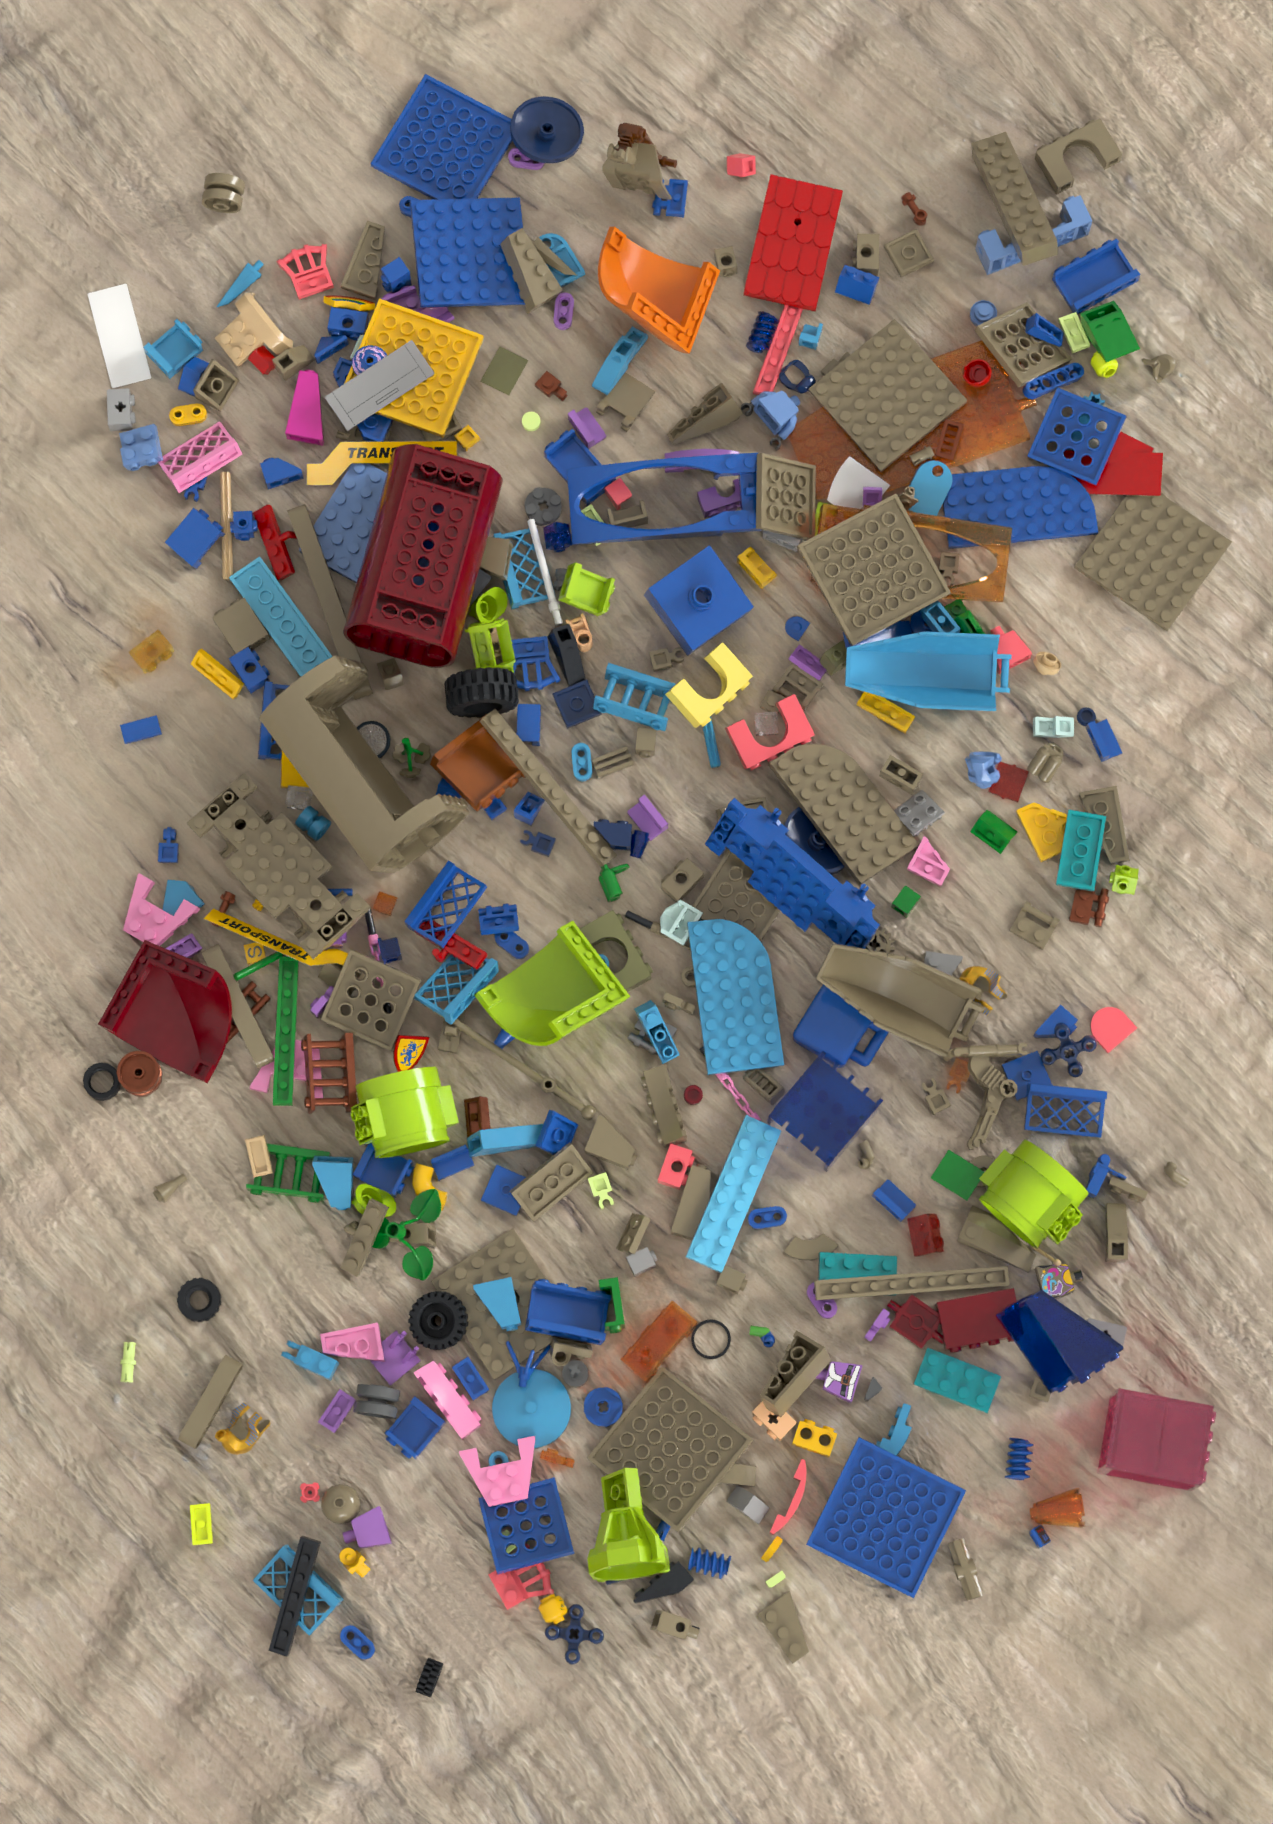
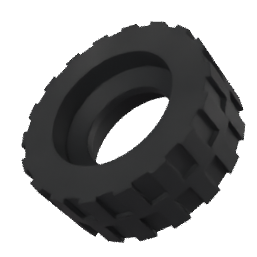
(184, 1299)

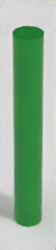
(256, 966)

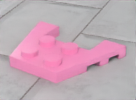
(150, 922)
(263, 1078)
(503, 1481)

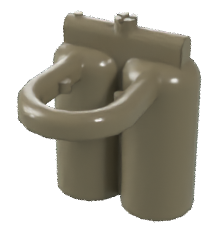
(1046, 762)

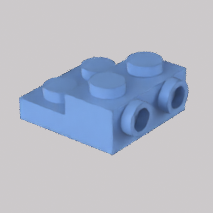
(140, 447)

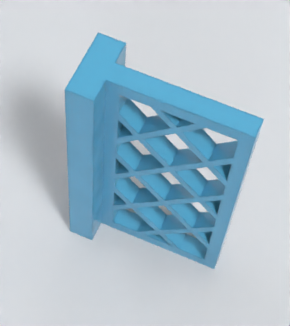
(511, 585)
(465, 996)
(319, 1586)

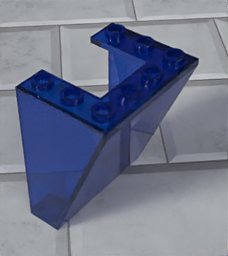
(1057, 1340)

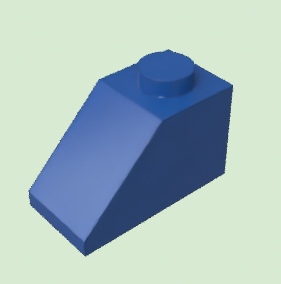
(279, 472)
(1060, 1015)

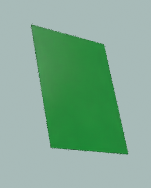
(957, 1175)

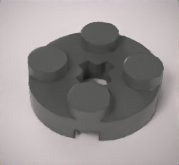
(551, 499)

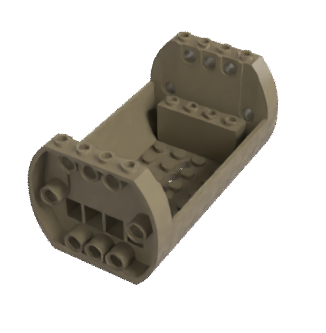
(349, 775)

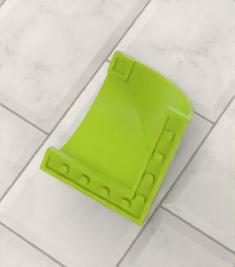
(554, 991)

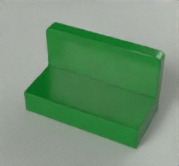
(993, 831)

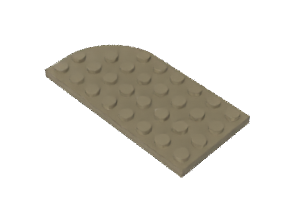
(844, 808)

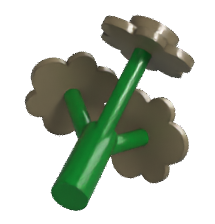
(404, 754)

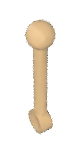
(1056, 1262)

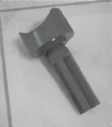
(575, 1373)

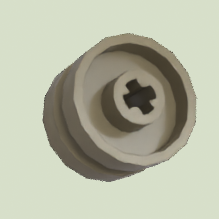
(223, 193)

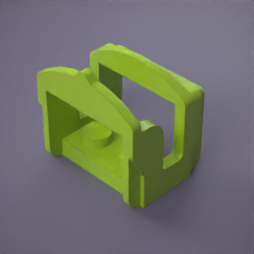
(483, 646)

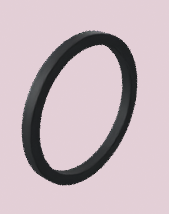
(710, 1321)

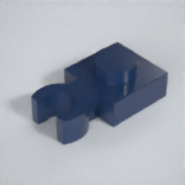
(541, 843)

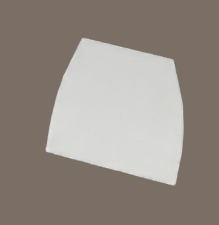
(849, 484)

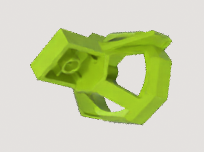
(625, 1540)

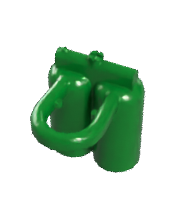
(609, 881)

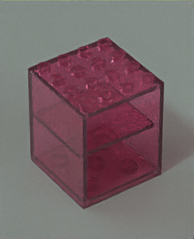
(1156, 1439)

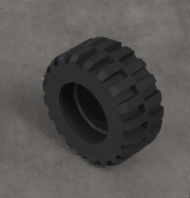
(481, 691)

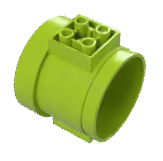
(404, 1112)
(1032, 1194)

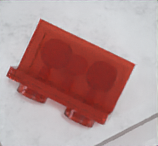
(925, 1234)

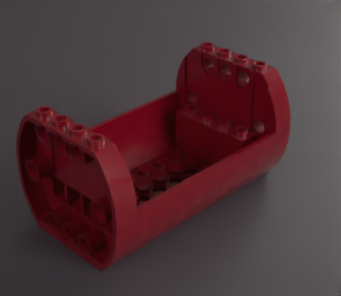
(387, 607)

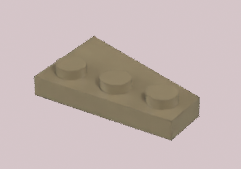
(785, 1627)

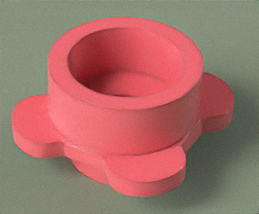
(309, 1487)

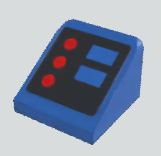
(1039, 1536)

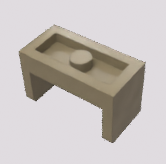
(628, 517)

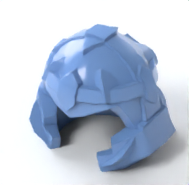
(982, 768)

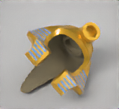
(986, 981)
(238, 1439)

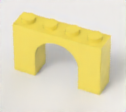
(733, 677)

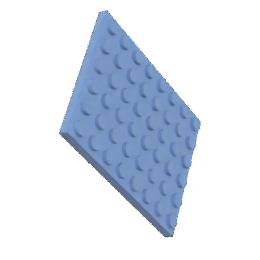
(348, 520)

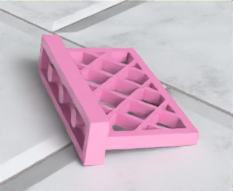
(203, 464)

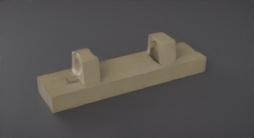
(450, 1034)

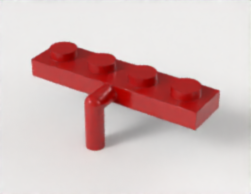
(274, 542)
(456, 947)

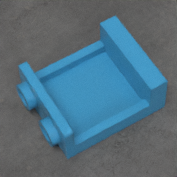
(174, 349)

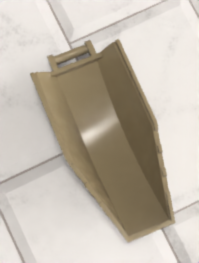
(902, 995)

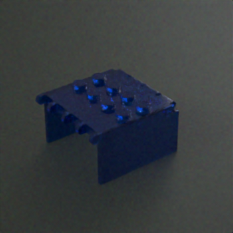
(825, 1110)

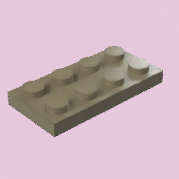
(551, 1182)

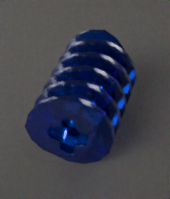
(761, 331)

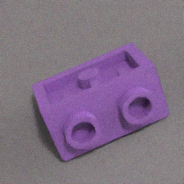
(406, 297)

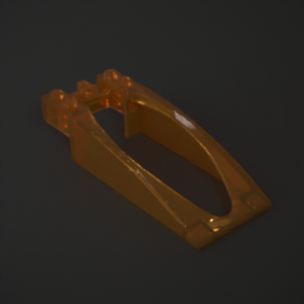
(989, 536)

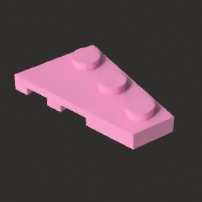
(355, 1342)

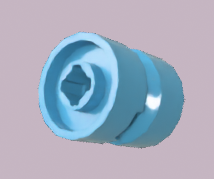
(313, 823)

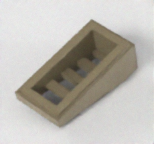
(775, 1096)

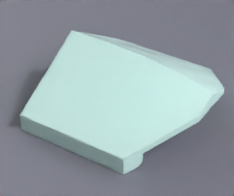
(675, 919)

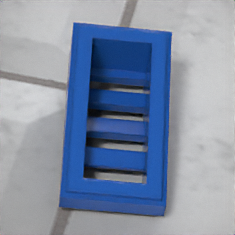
(1044, 330)

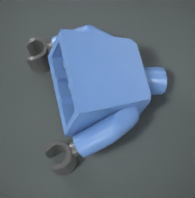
(776, 412)

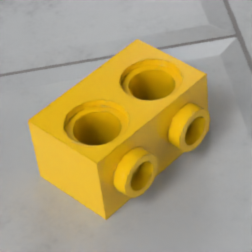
(813, 1444)

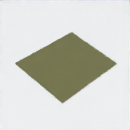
(504, 370)

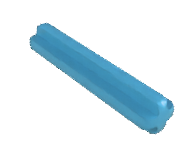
(711, 745)

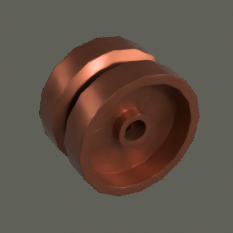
(134, 1063)

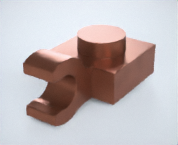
(550, 385)

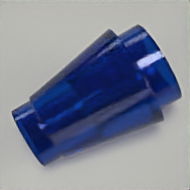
(638, 843)

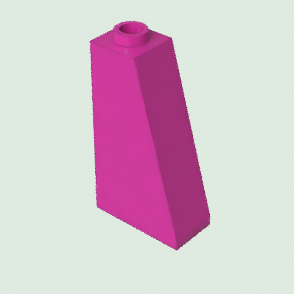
(305, 415)

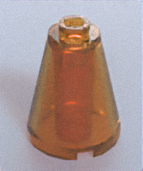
(1060, 1510)

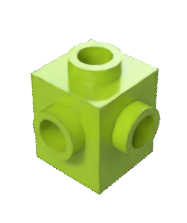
(1124, 879)

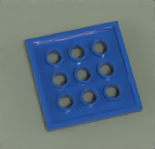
(1081, 448)
(542, 1551)

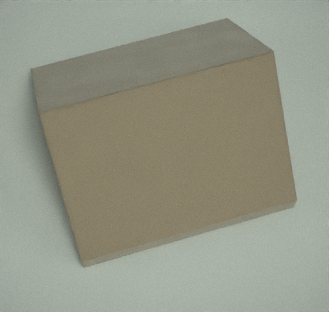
(215, 385)

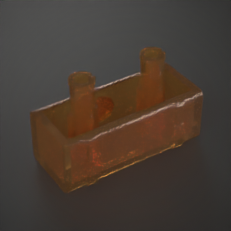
(658, 1342)

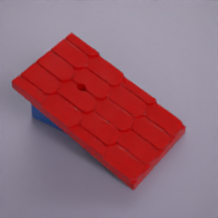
(793, 242)

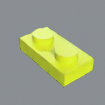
(201, 1524)

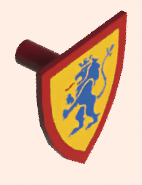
(408, 1051)

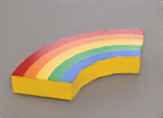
(349, 302)

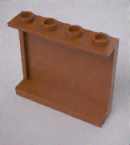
(476, 767)

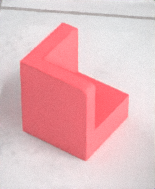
(741, 165)
(617, 493)

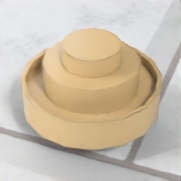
(1047, 663)

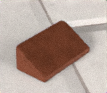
(476, 1114)

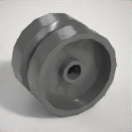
(377, 1398)

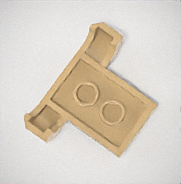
(251, 331)

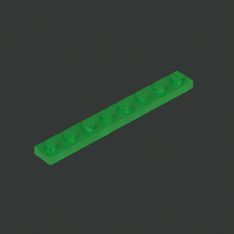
(285, 1032)

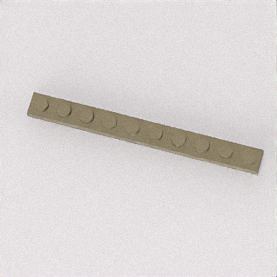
(548, 788)
(911, 1283)

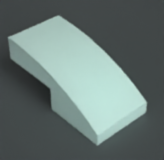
(1053, 727)

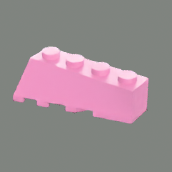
(447, 1399)

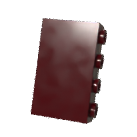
(974, 1320)

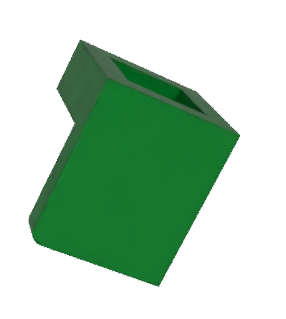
(905, 901)

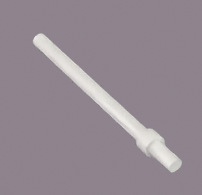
(554, 606)

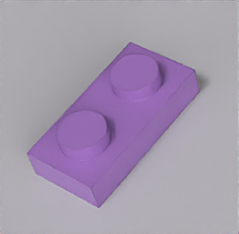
(807, 662)
(337, 1411)

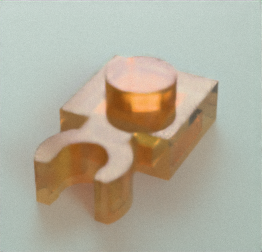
(959, 1072)
(553, 1457)

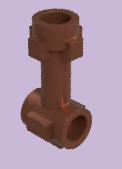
(920, 215)
(228, 898)

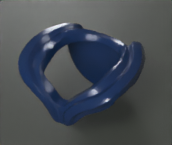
(804, 384)

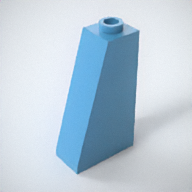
(503, 1139)

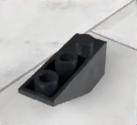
(567, 654)
(666, 1585)

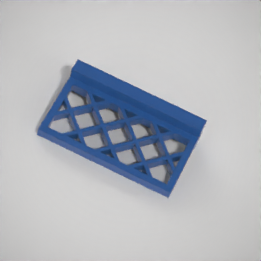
(265, 737)
(431, 900)
(1065, 1093)

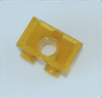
(154, 642)

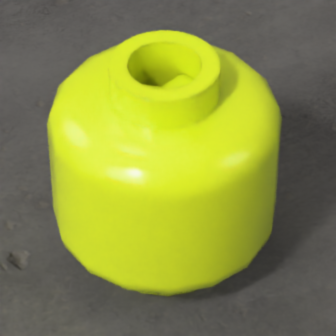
(1103, 368)

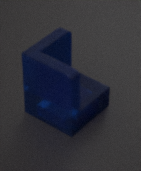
(389, 950)

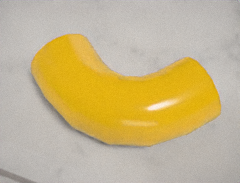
(422, 1181)

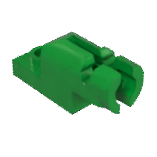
(963, 618)

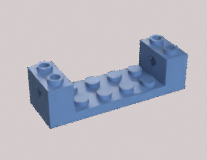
(1074, 226)

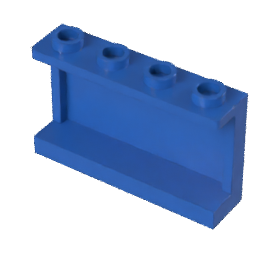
(1095, 277)
(567, 1312)

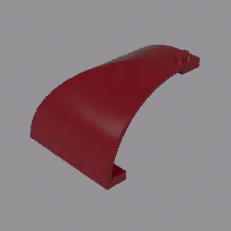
(172, 1011)

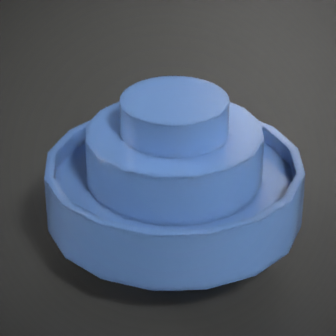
(982, 312)

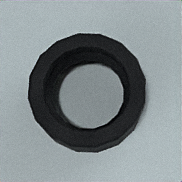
(87, 1081)

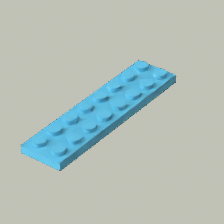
(280, 616)
(733, 1194)

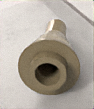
(165, 1190)

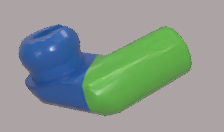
(764, 1334)

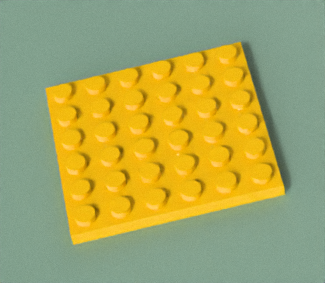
(445, 348)

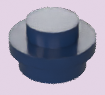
(1085, 716)

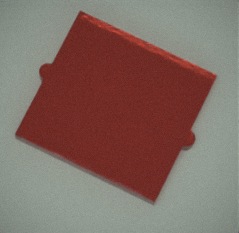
(1010, 782)

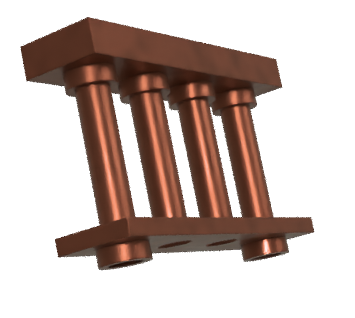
(346, 1063)

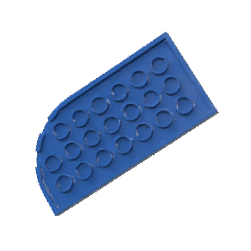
(1030, 500)

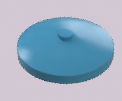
(536, 1411)

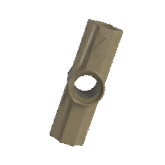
(965, 1569)

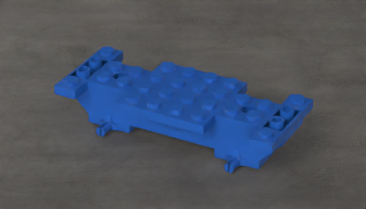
(792, 877)

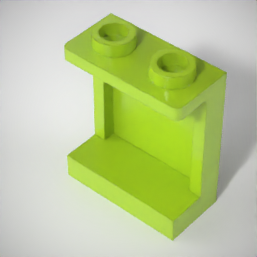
(586, 590)

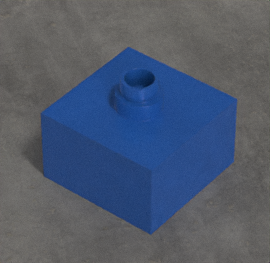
(698, 600)

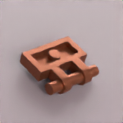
(1082, 907)

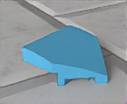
(175, 894)

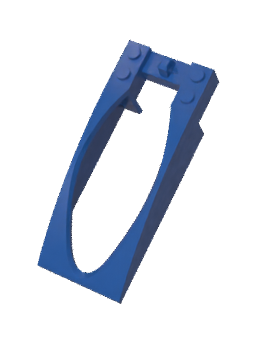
(589, 531)

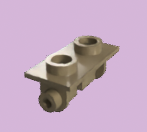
(907, 498)

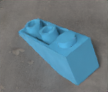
(657, 1031)

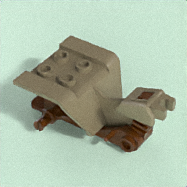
(636, 162)

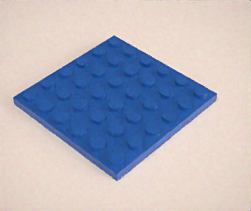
(444, 143)
(462, 253)
(886, 1517)

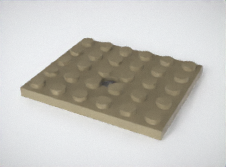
(496, 1261)

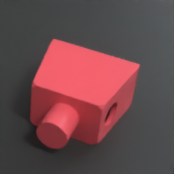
(1011, 644)

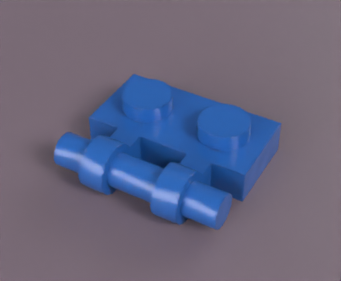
(675, 206)
(498, 919)

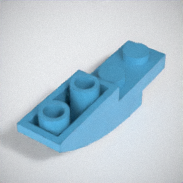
(618, 360)
(898, 1433)

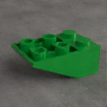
(1109, 331)

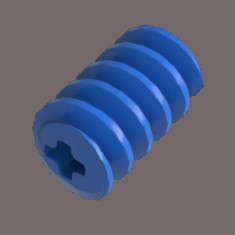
(1019, 1459)
(709, 1563)

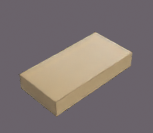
(259, 1156)

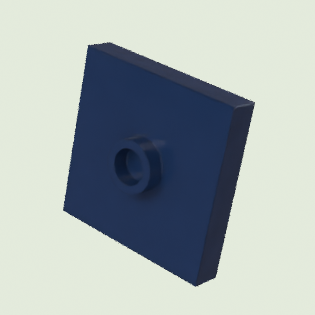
(576, 704)

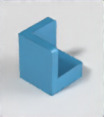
(810, 336)

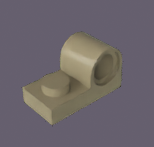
(569, 1347)

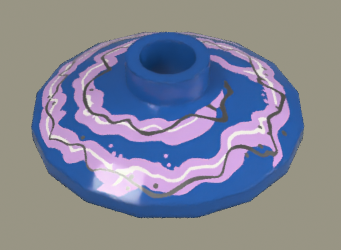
(360, 358)

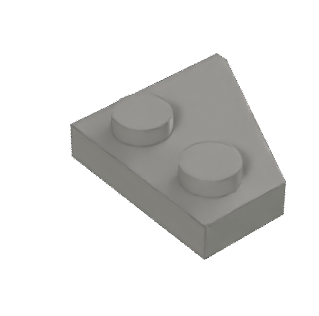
(943, 962)

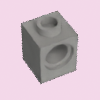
(642, 1261)

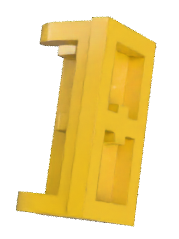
(756, 567)

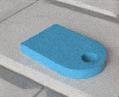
(564, 252)
(930, 489)

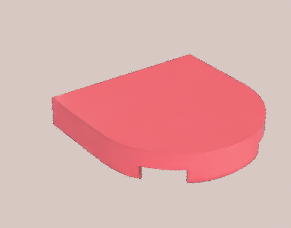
(1111, 1027)

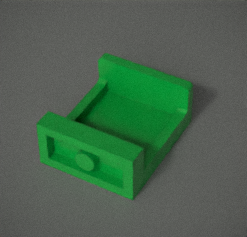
(612, 1284)

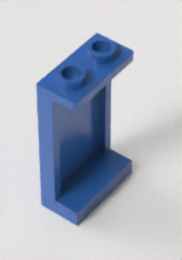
(570, 454)

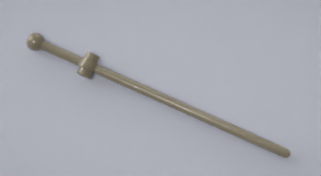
(587, 1111)

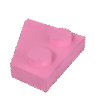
(928, 864)

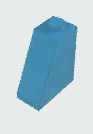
(336, 1179)
(500, 1301)

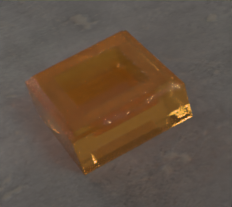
(384, 903)

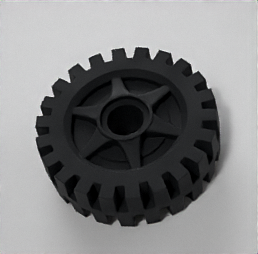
(423, 1320)

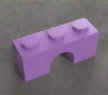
(713, 504)

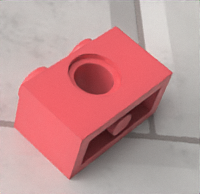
(676, 1155)

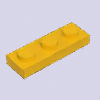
(217, 673)
(886, 711)

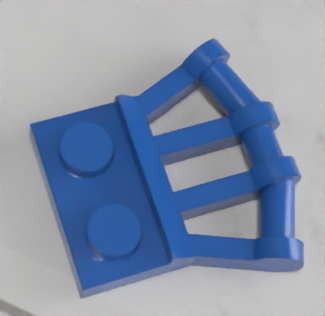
(533, 651)

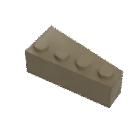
(529, 271)
(794, 1373)

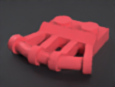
(312, 280)
(513, 1590)

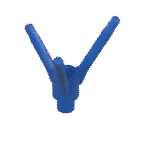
(525, 1372)

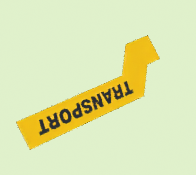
(364, 452)
(271, 941)

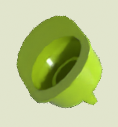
(489, 605)
(366, 1192)

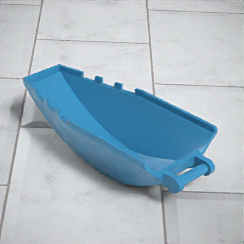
(931, 670)

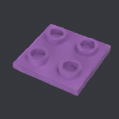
(398, 1357)

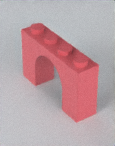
(796, 731)

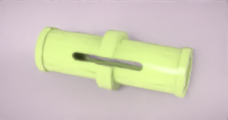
(128, 1362)

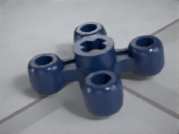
(1066, 1044)
(565, 1633)

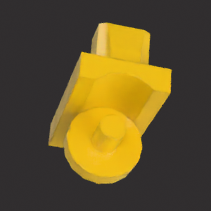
(353, 1561)

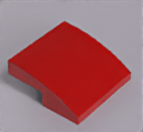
(1124, 446)

